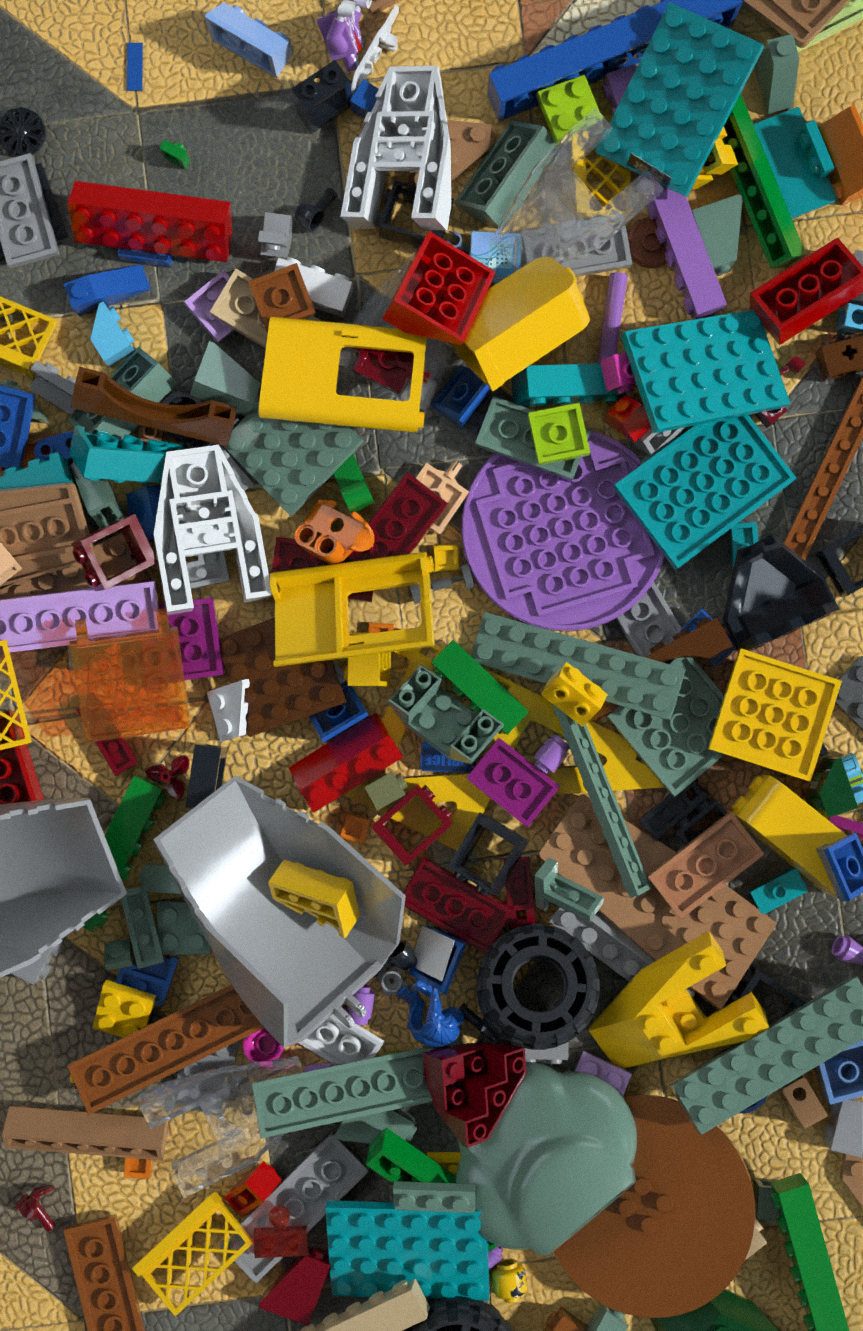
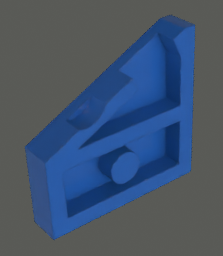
(151, 979)

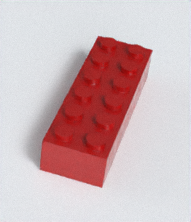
(151, 221)

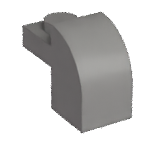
(276, 235)

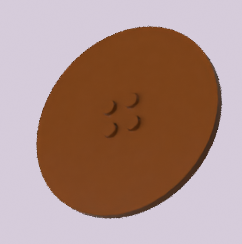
(677, 1229)

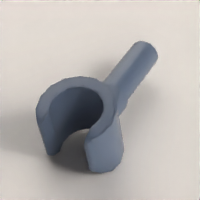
(458, 243)

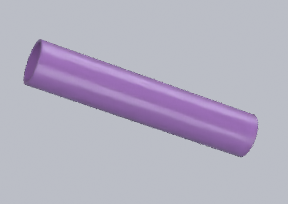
(612, 315)

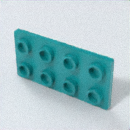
(797, 161)

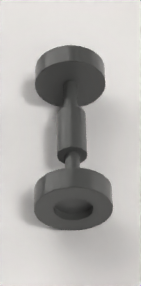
(445, 582)

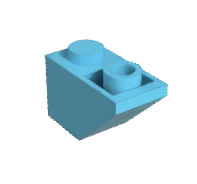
(108, 336)

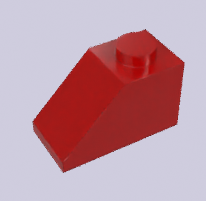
(628, 418)
(253, 1188)

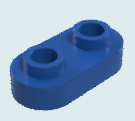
(57, 443)

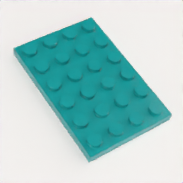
(680, 96)
(704, 370)
(703, 485)
(380, 1246)

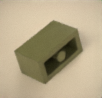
(386, 789)

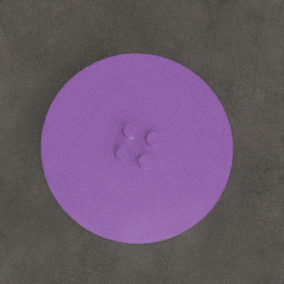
(556, 546)

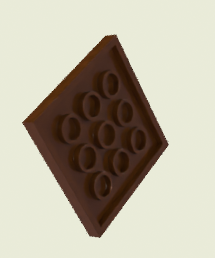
(281, 692)

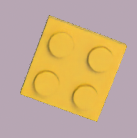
(122, 1009)

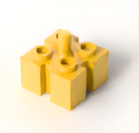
(718, 162)

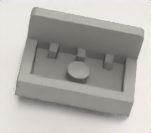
(53, 386)

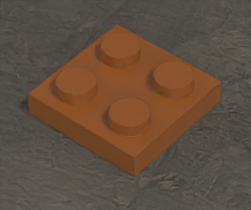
(282, 295)

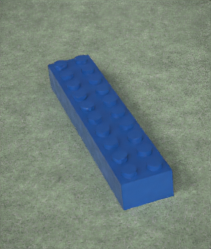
(593, 54)

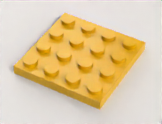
(774, 715)

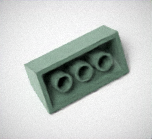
(504, 172)
(138, 375)

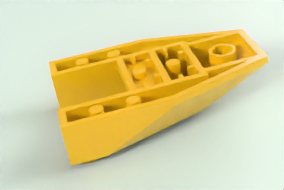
(660, 1019)

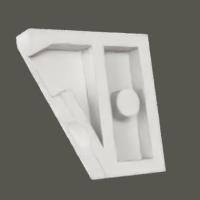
(229, 709)

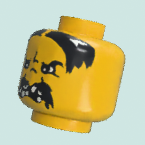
(509, 1280)

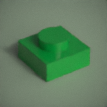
(175, 153)

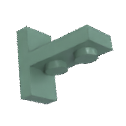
(564, 892)

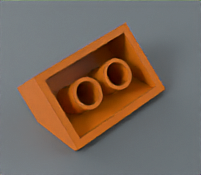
(845, 146)

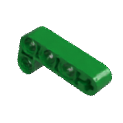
(353, 485)

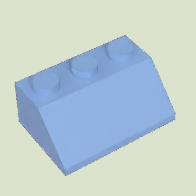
(249, 38)

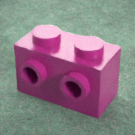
(618, 373)

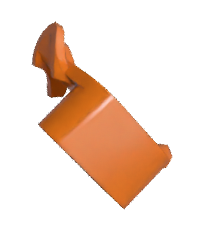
(354, 535)

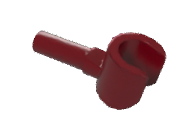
(794, 365)

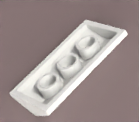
(342, 1044)

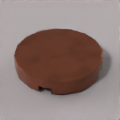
(644, 244)

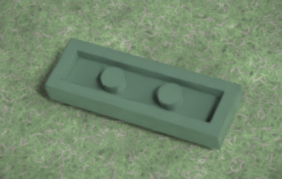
(142, 928)
(434, 1197)

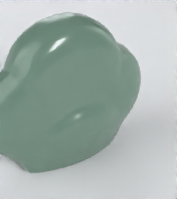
(551, 1160)

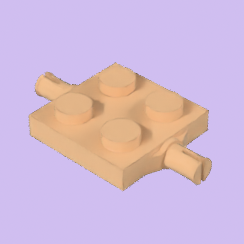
(445, 487)

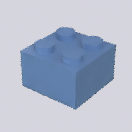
(842, 1075)

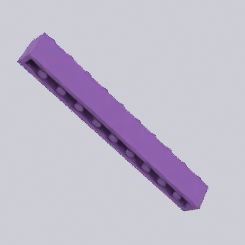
(676, 230)

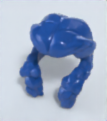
(440, 1026)

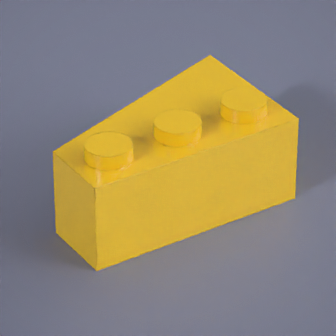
(317, 893)

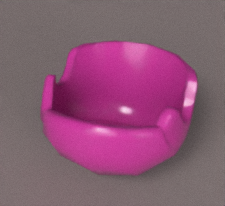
(261, 1046)

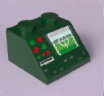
(830, 788)

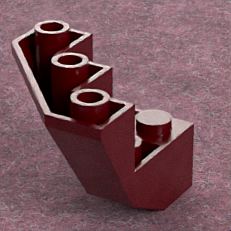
(473, 1085)

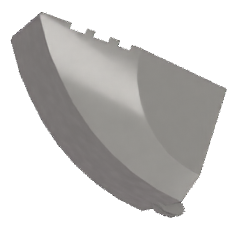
(51, 876)
(275, 958)

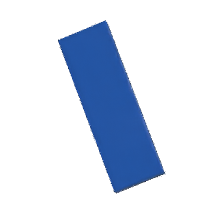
(134, 66)

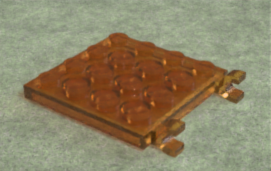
(130, 682)

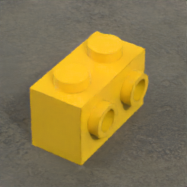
(574, 694)

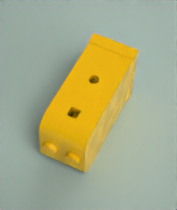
(523, 321)
(788, 827)

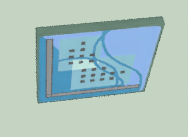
(488, 254)

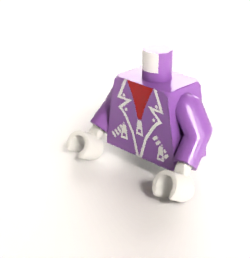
(342, 32)

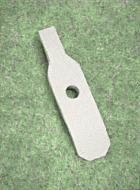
(382, 40)

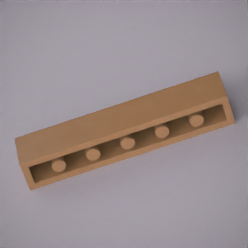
(83, 1133)

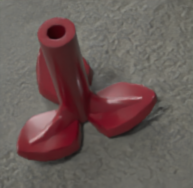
(160, 773)
(31, 1207)

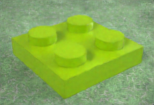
(566, 105)
(558, 434)

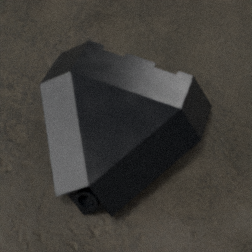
(773, 594)

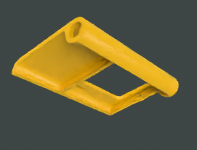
(304, 368)
(314, 608)

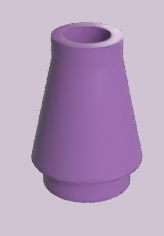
(847, 950)

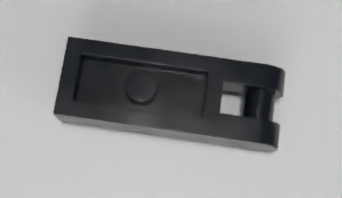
(672, 810)

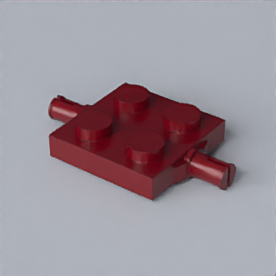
(386, 368)

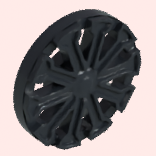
(22, 131)

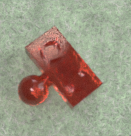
(280, 1239)

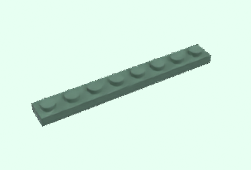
(604, 805)

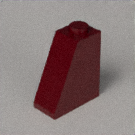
(298, 1287)

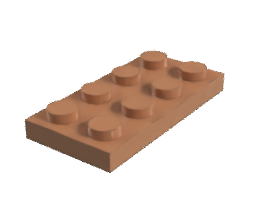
(705, 865)

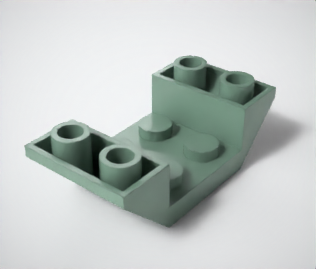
(442, 718)

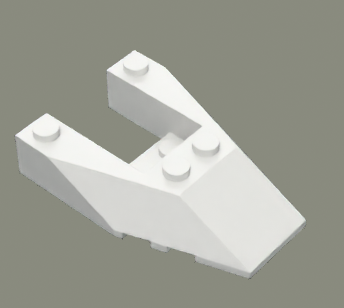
(402, 134)
(202, 514)

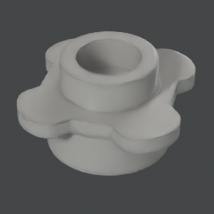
(384, 978)

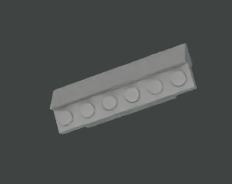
(605, 943)

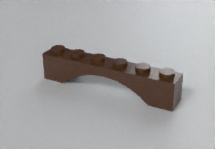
(101, 395)
(703, 643)

